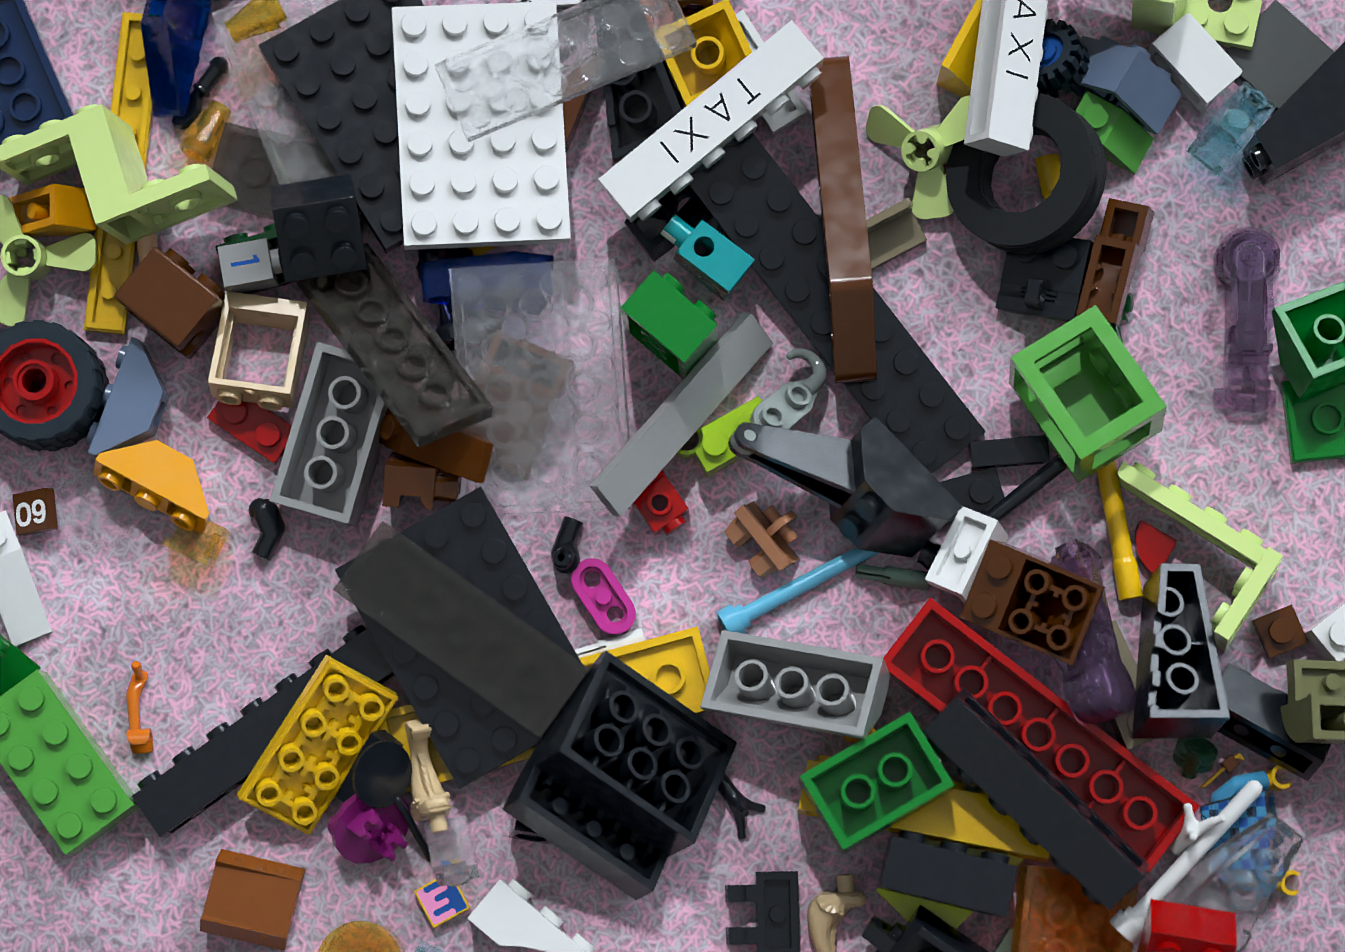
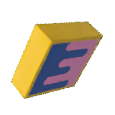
(441, 902)

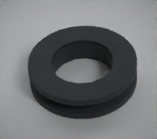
(1060, 214)

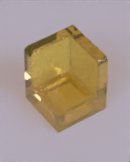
(198, 546)

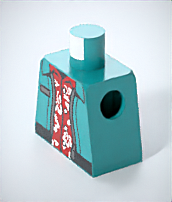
(720, 269)

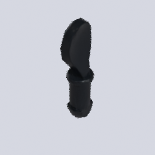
(217, 67)

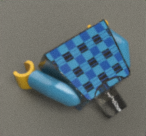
(1258, 809)

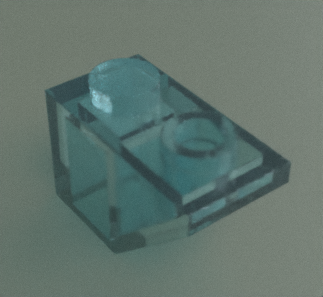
(1231, 128)

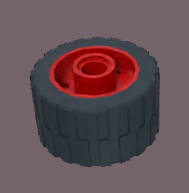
(73, 387)

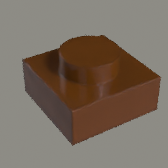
(1279, 631)

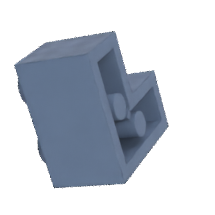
(1129, 82)

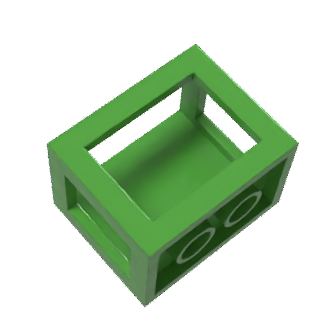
(1086, 393)

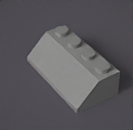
(796, 685)

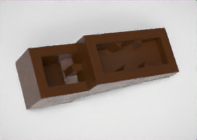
(1115, 258)

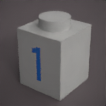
(249, 265)

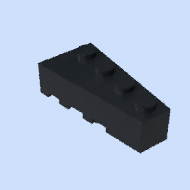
(639, 107)
(1178, 660)

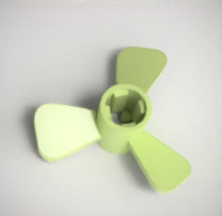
(930, 190)
(73, 253)

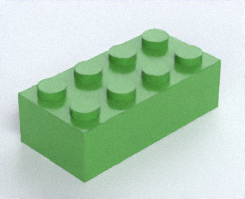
(60, 765)

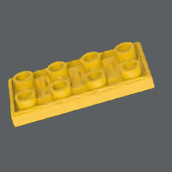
(317, 745)

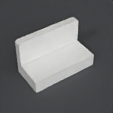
(1194, 61)
(963, 552)

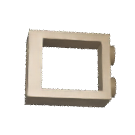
(260, 312)

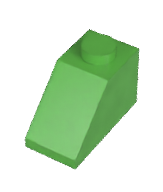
(1121, 136)

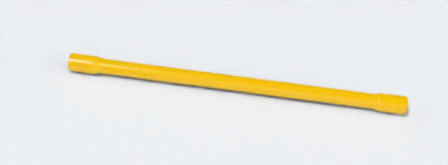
(1124, 564)

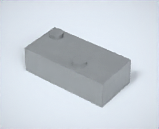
(331, 440)

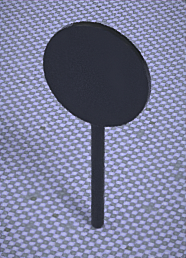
(381, 780)

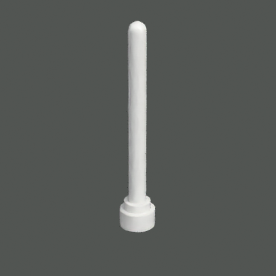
(1131, 920)

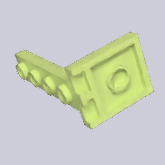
(1212, 527)

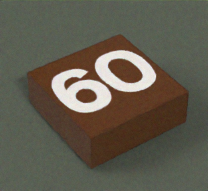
(35, 511)

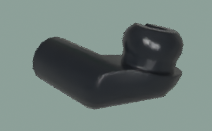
(565, 550)

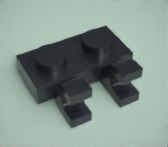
(775, 912)

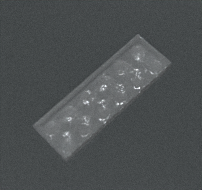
(560, 60)

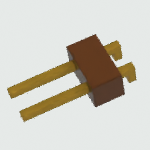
(1227, 764)

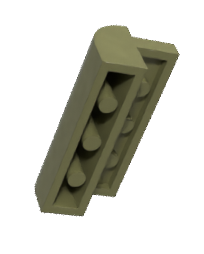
(1315, 701)

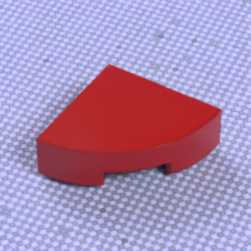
(1152, 546)

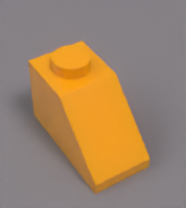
(54, 211)

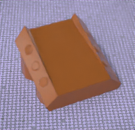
(252, 899)

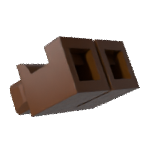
(413, 478)

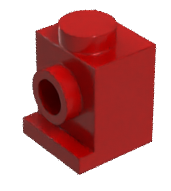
(668, 519)

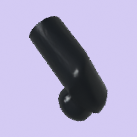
(270, 524)

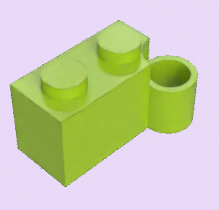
(713, 448)

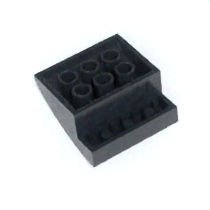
(621, 777)

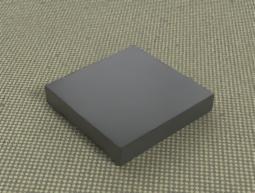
(1281, 55)

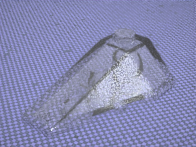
(1241, 873)

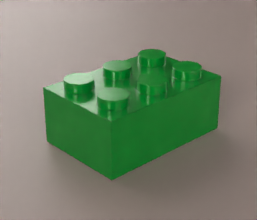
(670, 323)
(875, 783)

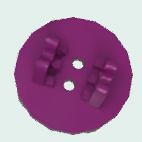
(367, 832)

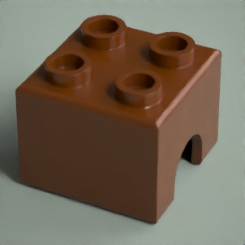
(173, 301)

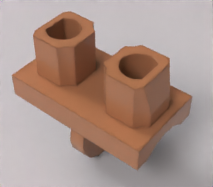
(754, 524)

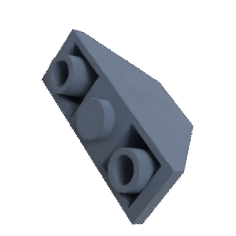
(131, 404)

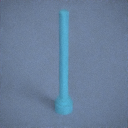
(739, 618)

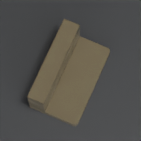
(893, 233)

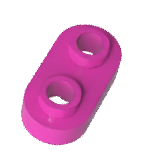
(603, 597)

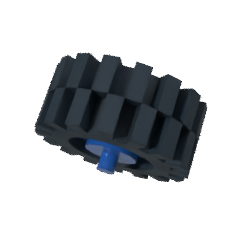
(1062, 59)

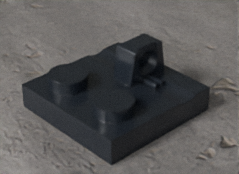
(1045, 282)

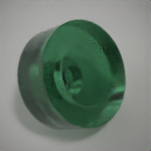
(1194, 756)

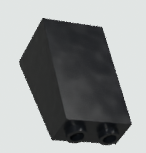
(1303, 125)

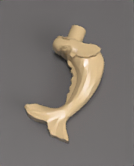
(427, 793)
(827, 910)

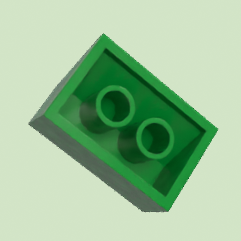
(1312, 339)

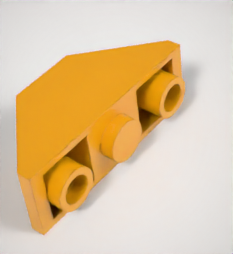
(157, 480)

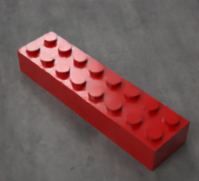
(943, 655)

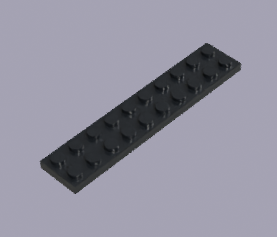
(786, 238)

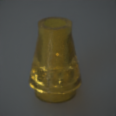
(256, 19)
(204, 134)

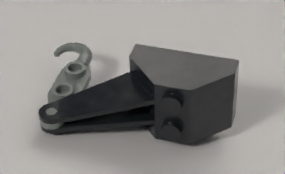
(872, 482)

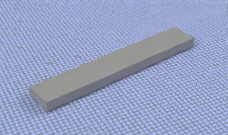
(681, 414)

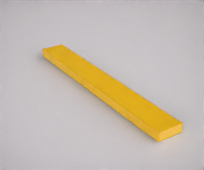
(133, 105)

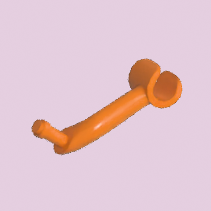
(140, 739)

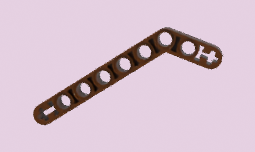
(844, 223)

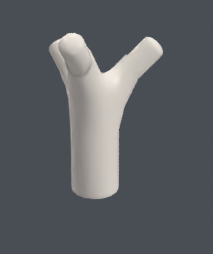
(1192, 829)

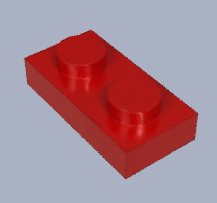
(254, 427)

